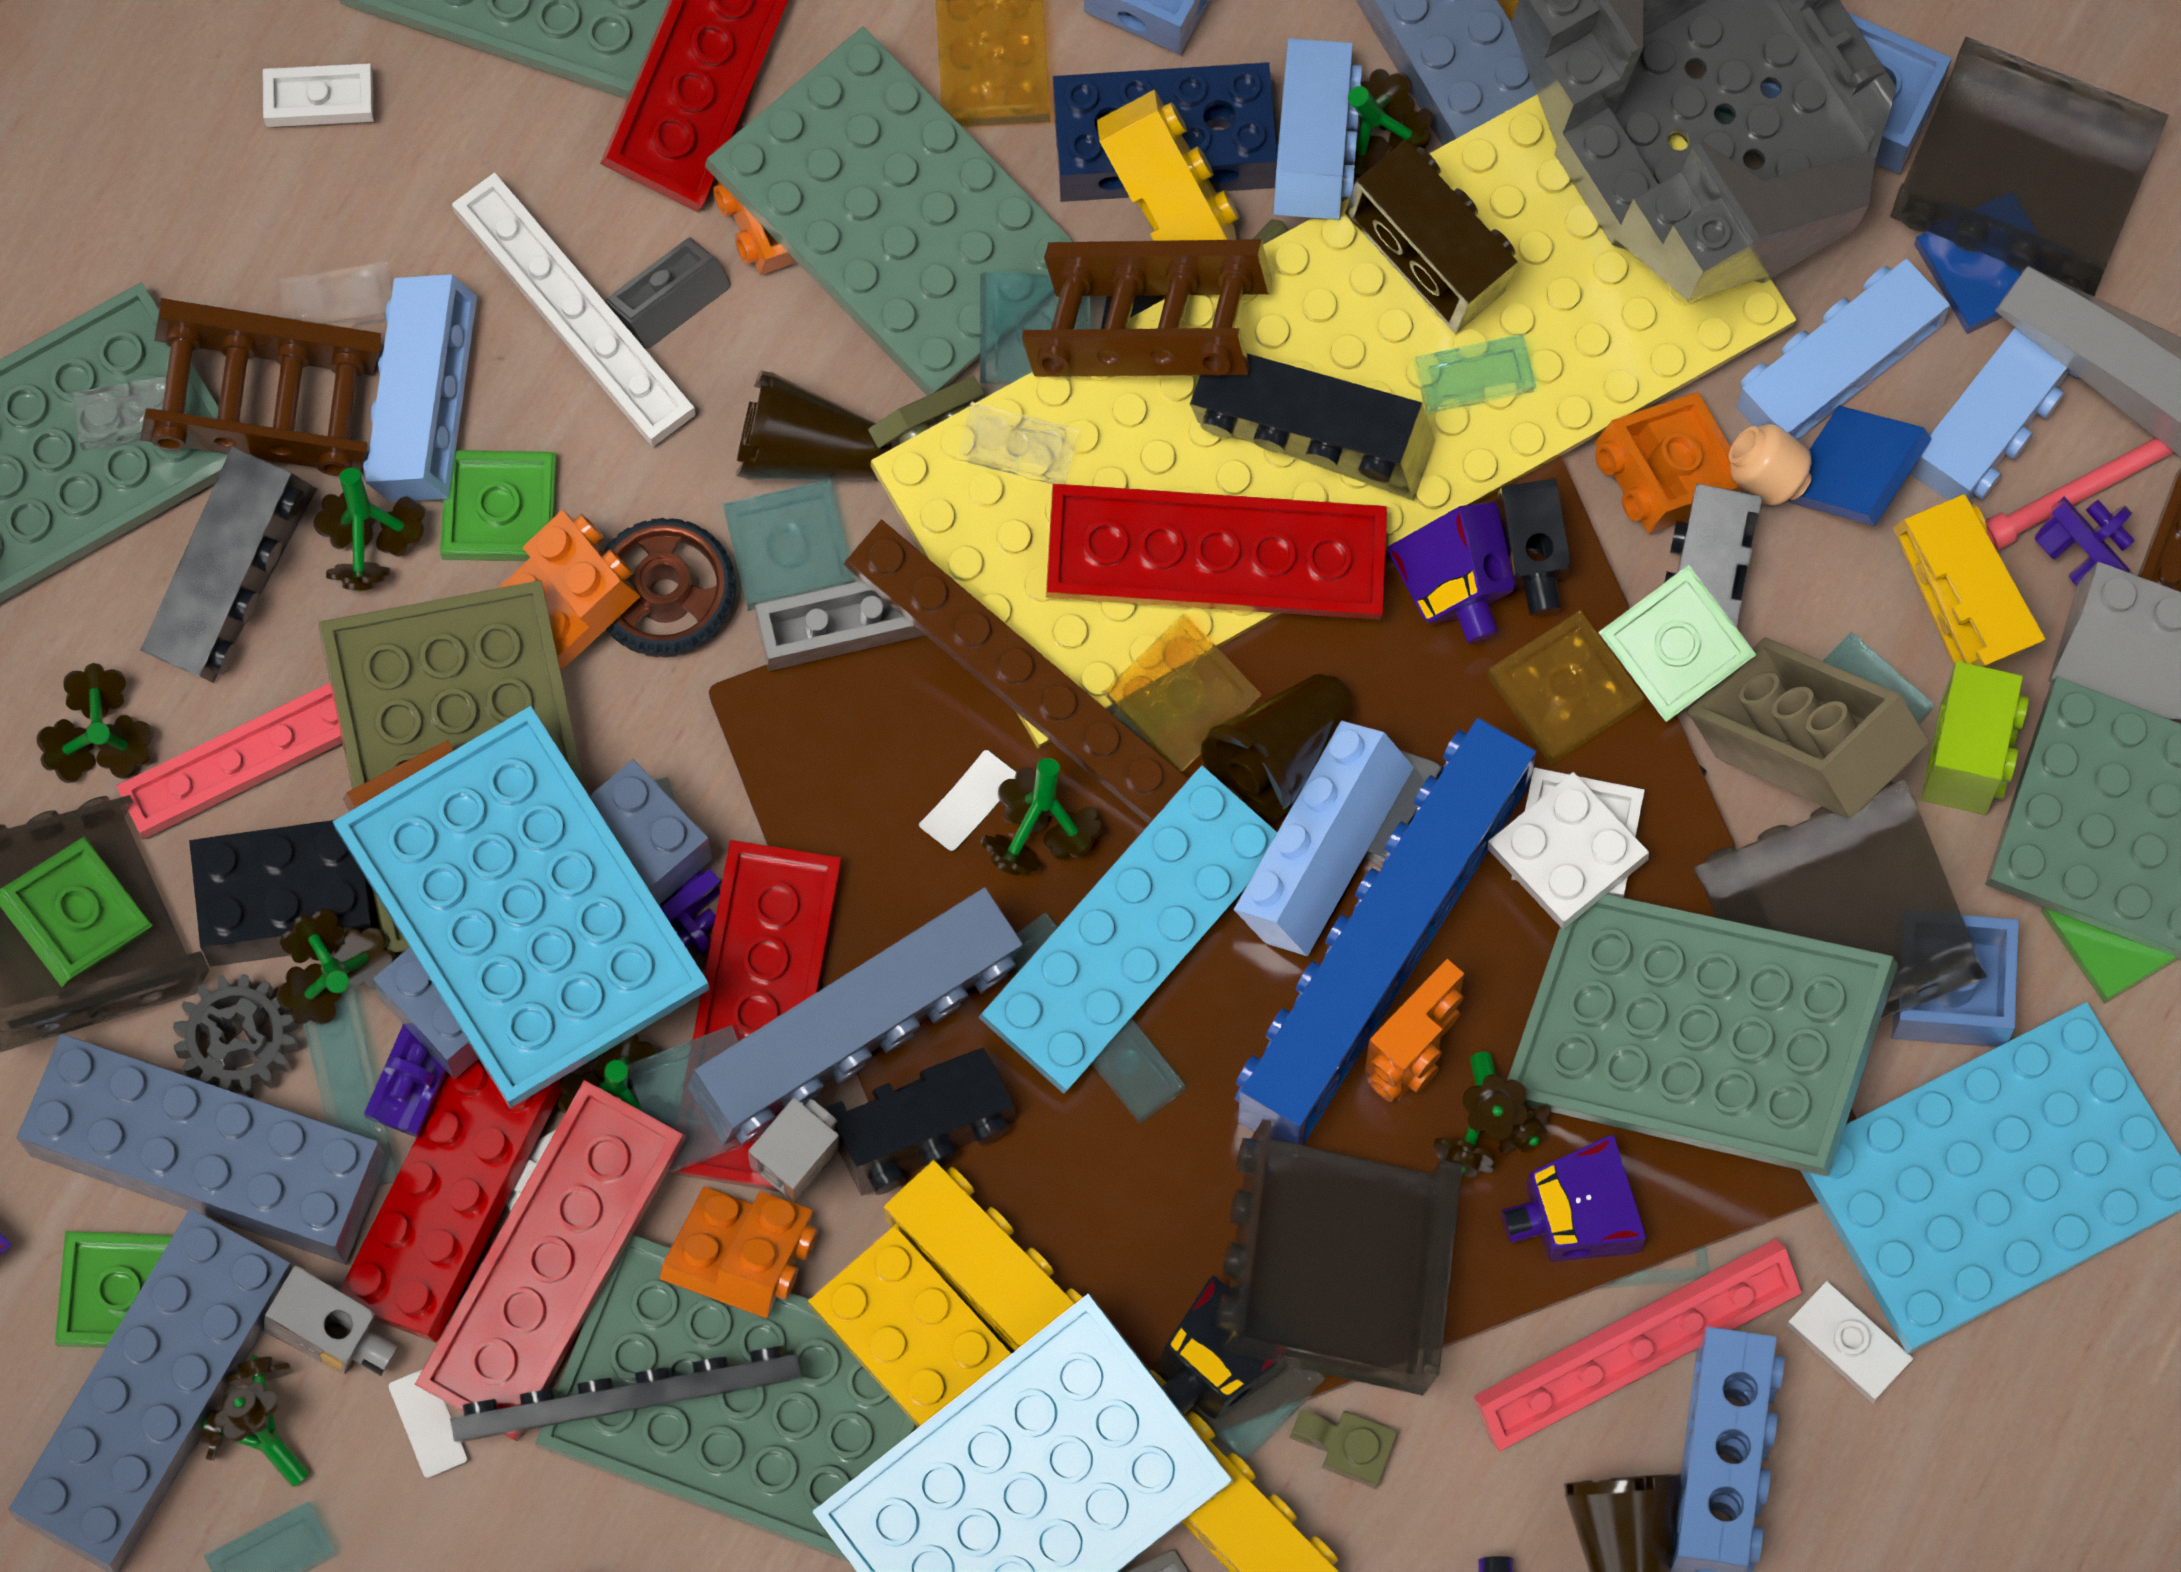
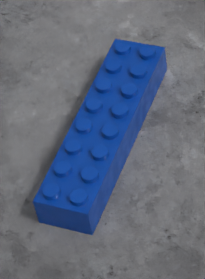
(1386, 935)

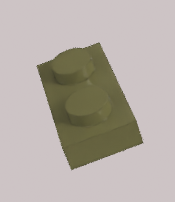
(918, 415)

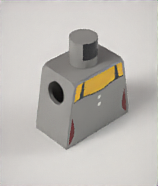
(308, 1307)

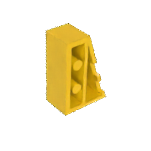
(1164, 173)
(1966, 584)

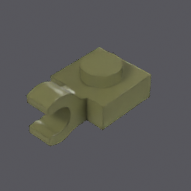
(1353, 1448)

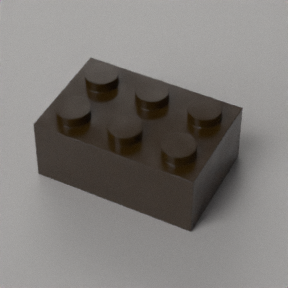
(1431, 235)

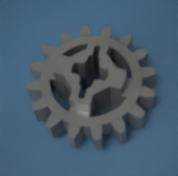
(224, 1056)

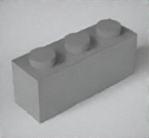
(828, 625)
(795, 1148)

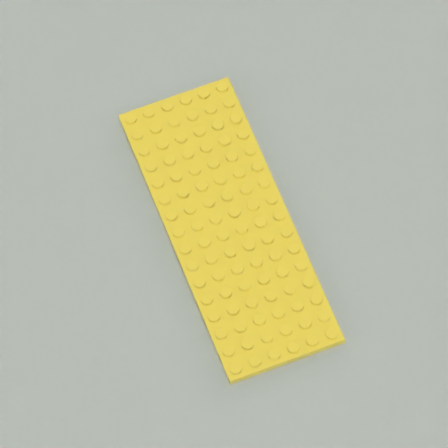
(1595, 329)

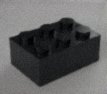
(263, 880)

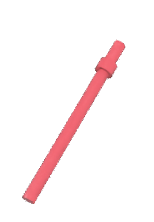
(2004, 528)

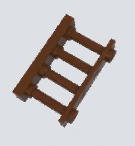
(1148, 269)
(249, 335)

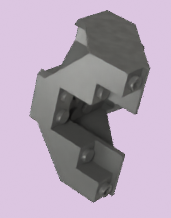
(1698, 215)

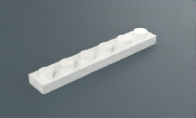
(573, 309)

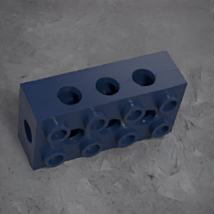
(1206, 98)

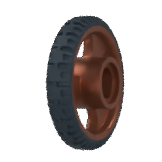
(709, 606)

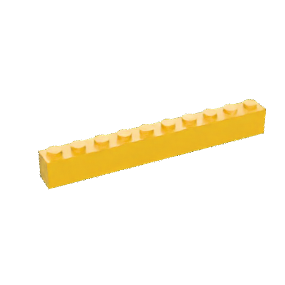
(1019, 1300)

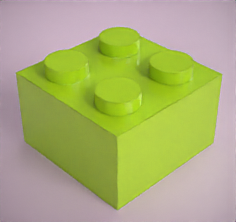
(1975, 738)

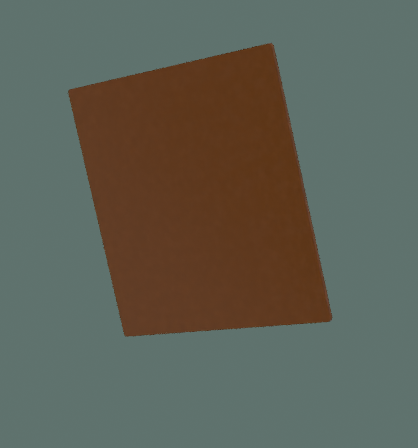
(1138, 1214)

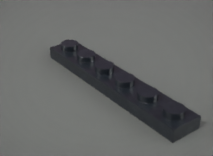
(600, 1398)

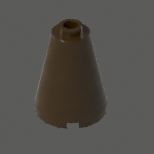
(803, 436)
(1277, 743)
(1626, 1521)

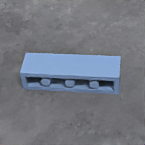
(1313, 130)
(1845, 352)
(420, 388)
(1992, 419)
(1324, 838)

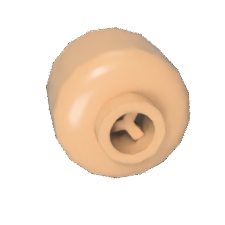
(1770, 464)

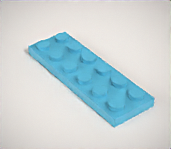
(1130, 930)

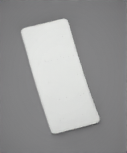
(967, 801)
(427, 1426)

